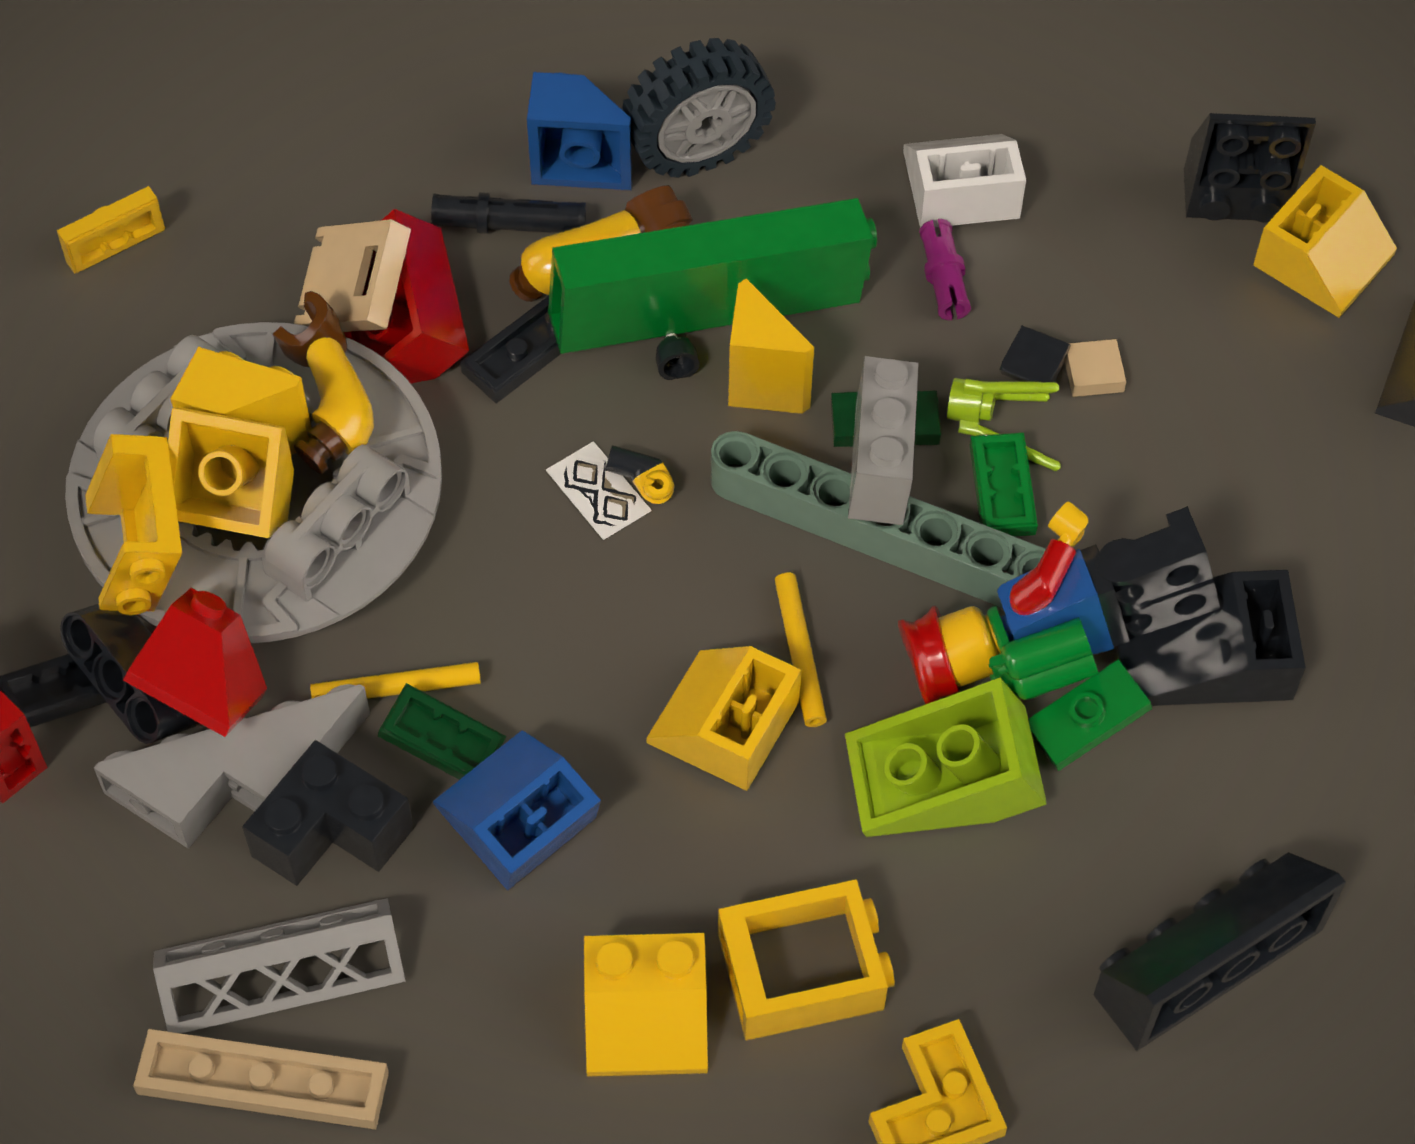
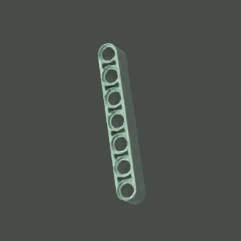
(900, 545)

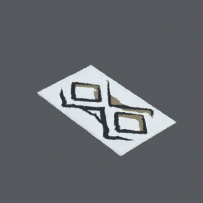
(599, 495)

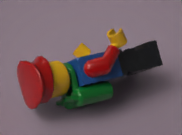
(1065, 610)

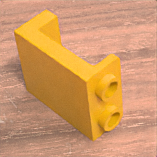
(138, 486)

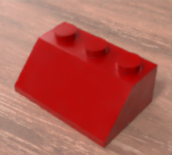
(426, 320)

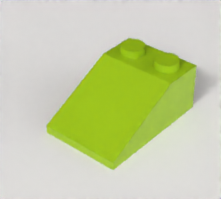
(946, 764)

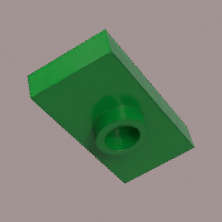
(1003, 483)
(1088, 715)

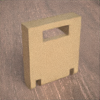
(341, 268)

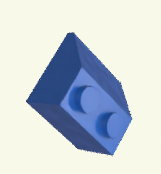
(577, 134)

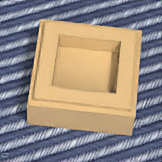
(1095, 368)

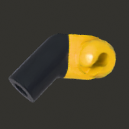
(645, 471)

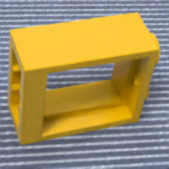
(810, 1007)

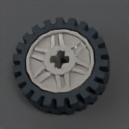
(699, 107)

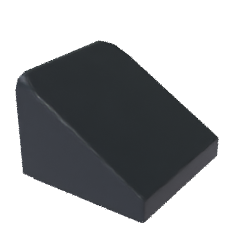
(1034, 357)

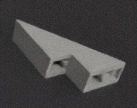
(193, 776)

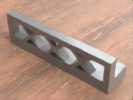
(273, 945)

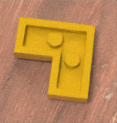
(954, 1098)

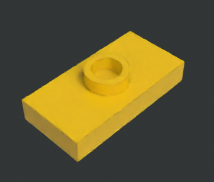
(111, 229)

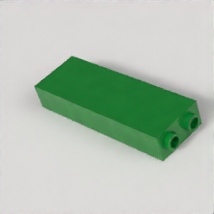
(691, 273)

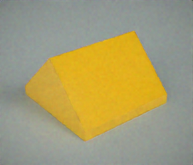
(767, 357)

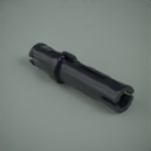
(506, 214)

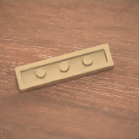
(261, 1079)

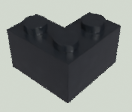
(322, 804)

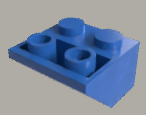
(518, 807)

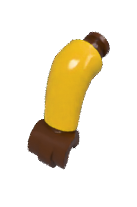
(644, 213)
(344, 411)

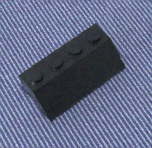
(1216, 946)

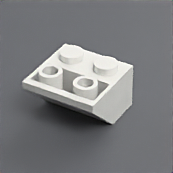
(966, 179)

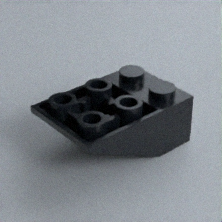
(1245, 165)
(1228, 655)

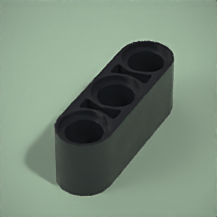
(104, 649)

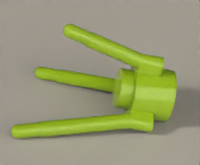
(975, 401)

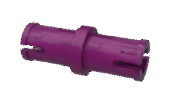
(945, 269)

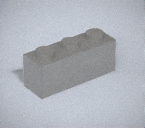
(883, 441)

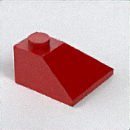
(201, 663)

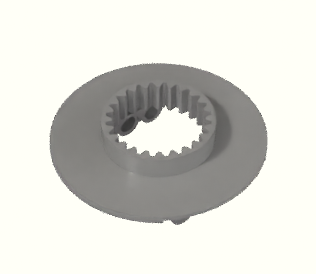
(351, 532)

